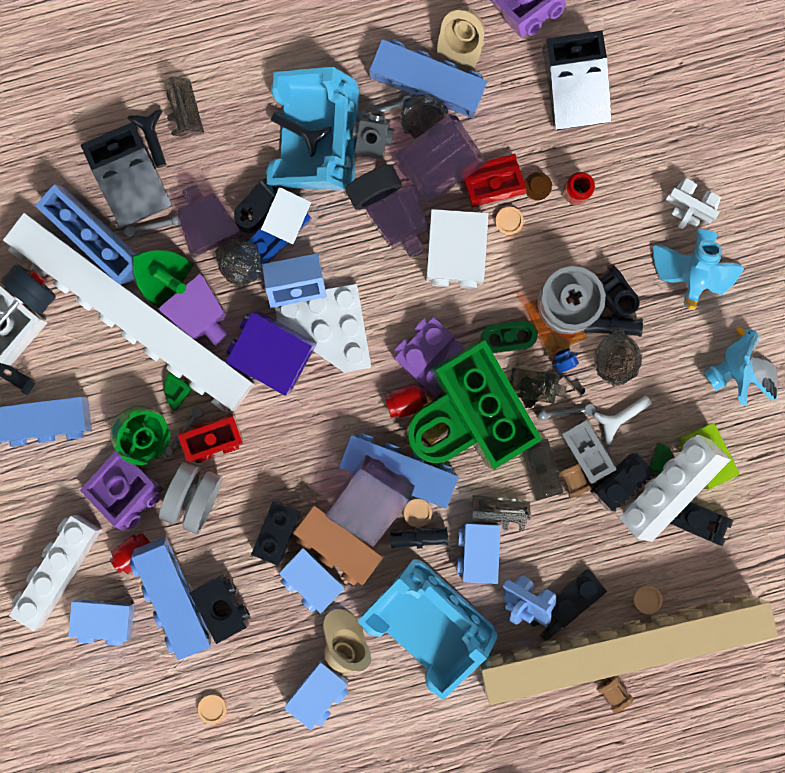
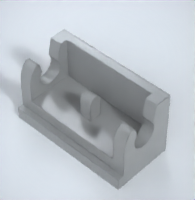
(589, 451)

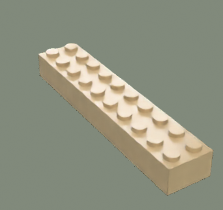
(627, 648)

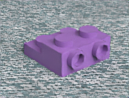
(528, 15)
(426, 350)
(122, 492)

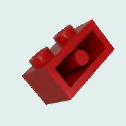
(211, 437)

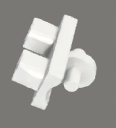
(704, 210)

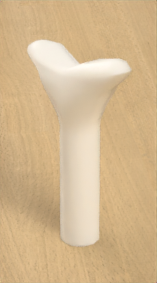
(611, 423)

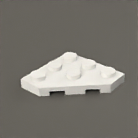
(332, 324)

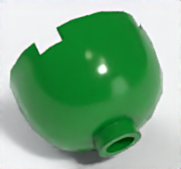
(139, 435)

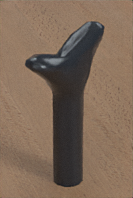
(148, 126)
(310, 135)

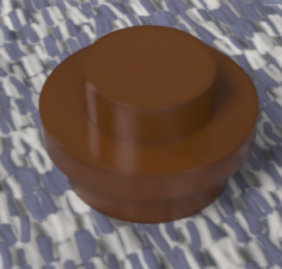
(538, 186)

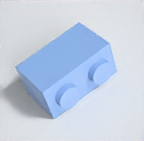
(294, 280)
(480, 553)
(311, 580)
(101, 620)
(316, 695)

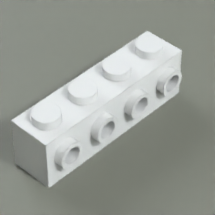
(674, 488)
(55, 572)

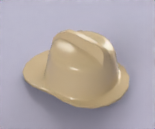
(461, 39)
(346, 643)

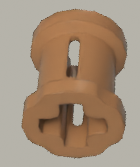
(575, 480)
(615, 693)

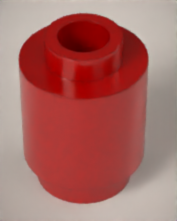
(584, 182)
(406, 401)
(123, 553)

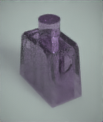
(400, 220)
(205, 222)

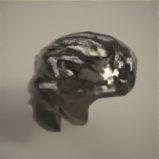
(421, 114)
(239, 261)
(617, 358)

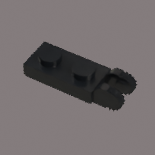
(573, 601)

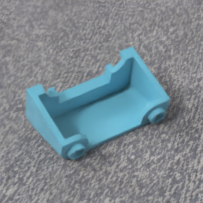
(317, 101)
(432, 626)

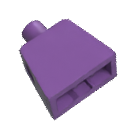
(197, 311)

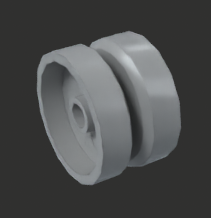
(583, 288)
(191, 497)

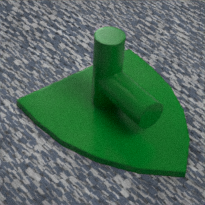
(160, 274)

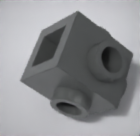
(370, 144)

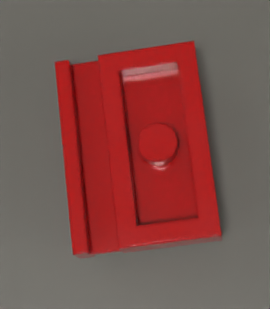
(495, 181)

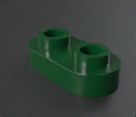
(508, 336)

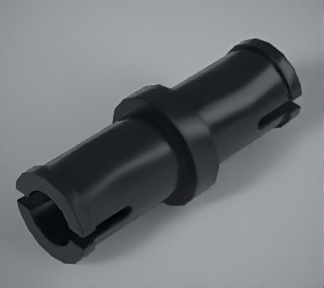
(608, 325)
(419, 537)

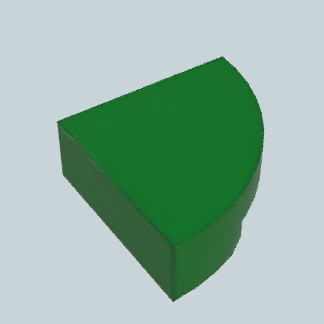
(176, 390)
(660, 457)

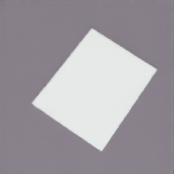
(286, 215)

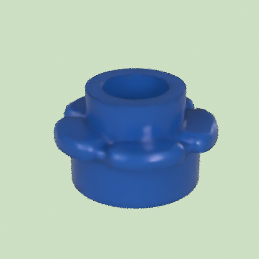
(565, 360)

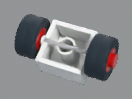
(19, 301)

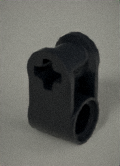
(257, 204)
(617, 289)

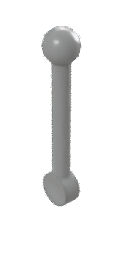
(386, 108)
(130, 231)
(588, 410)
(196, 413)

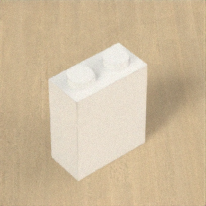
(457, 248)

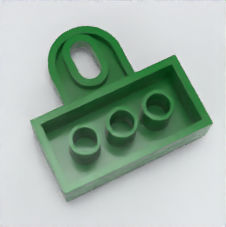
(476, 408)

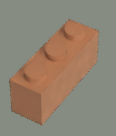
(337, 546)

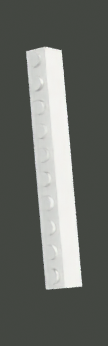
(128, 312)

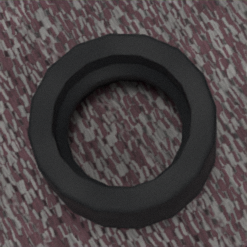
(373, 186)

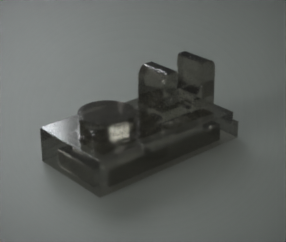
(184, 106)
(536, 385)
(542, 470)
(499, 509)

